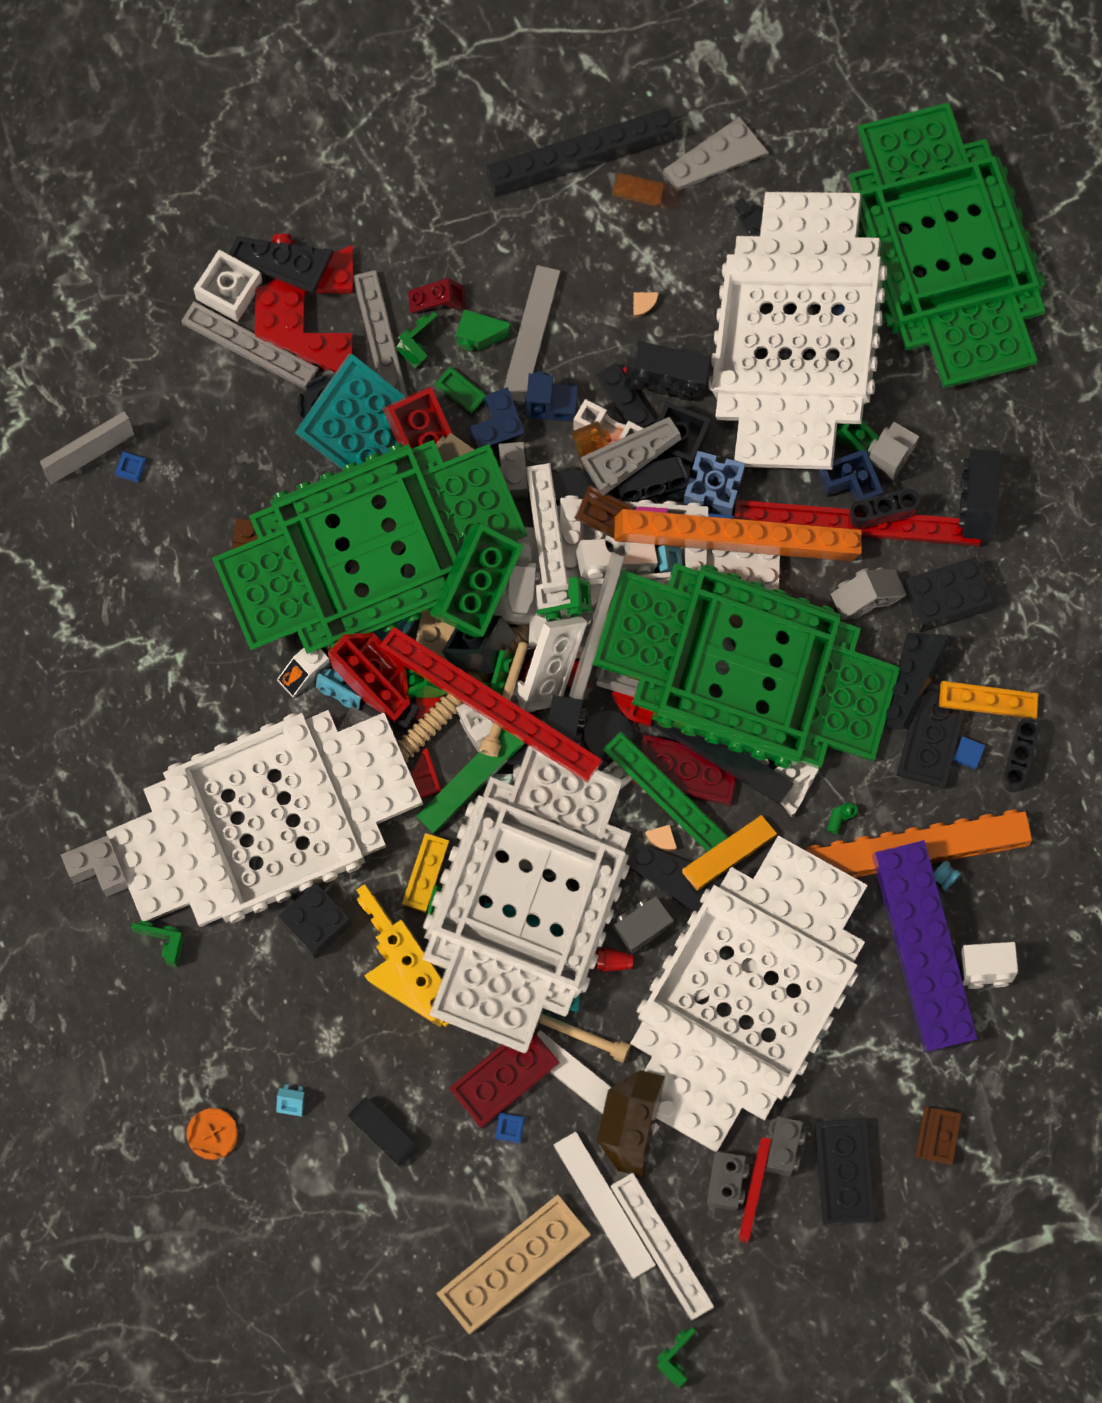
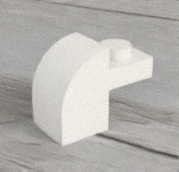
(474, 724)

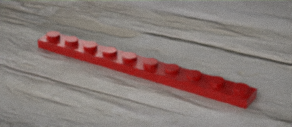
(916, 528)
(490, 704)

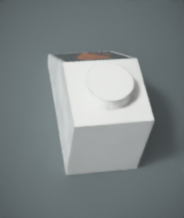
(303, 671)

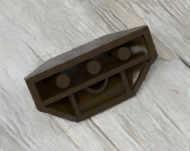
(630, 1121)

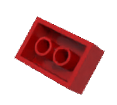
(417, 418)

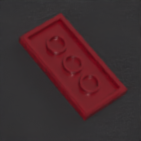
(689, 770)
(502, 1079)

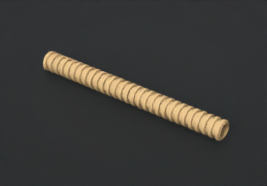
(447, 707)

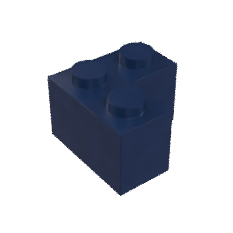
(550, 400)
(503, 422)
(851, 473)

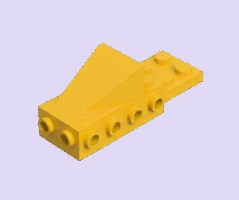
(404, 972)

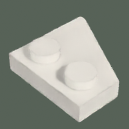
(802, 777)

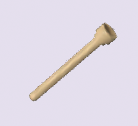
(490, 745)
(618, 1050)

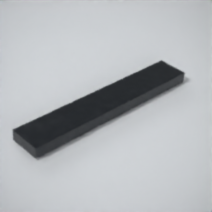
(737, 764)

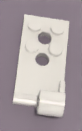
(555, 647)

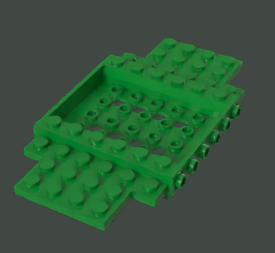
(971, 311)
(298, 578)
(675, 637)

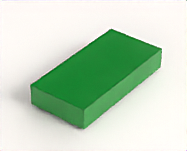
(460, 391)

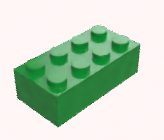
(477, 580)

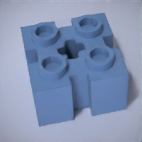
(707, 471)

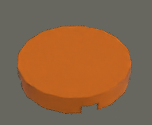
(212, 1134)

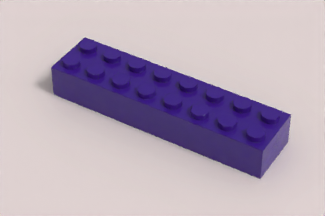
(924, 946)

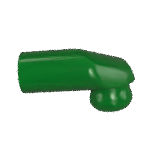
(840, 815)

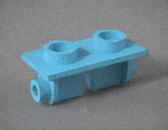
(331, 684)

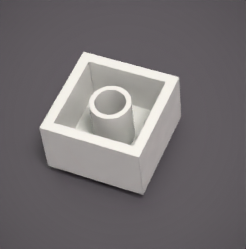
(228, 285)
(988, 964)

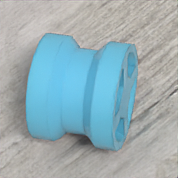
(946, 875)

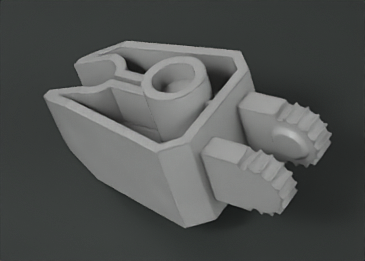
(522, 582)

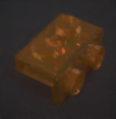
(638, 189)
(589, 439)

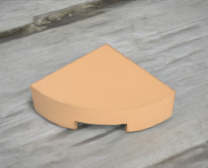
(643, 303)
(662, 838)

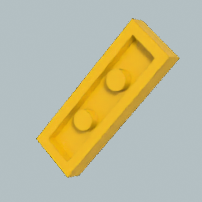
(425, 873)

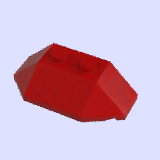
(371, 673)

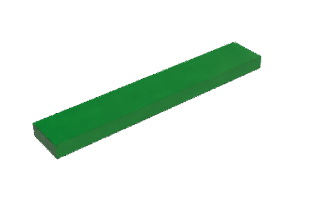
(467, 783)
(664, 792)

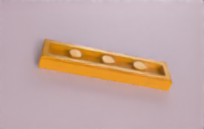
(988, 700)
(729, 853)

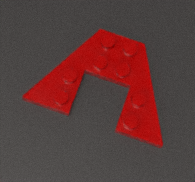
(281, 316)

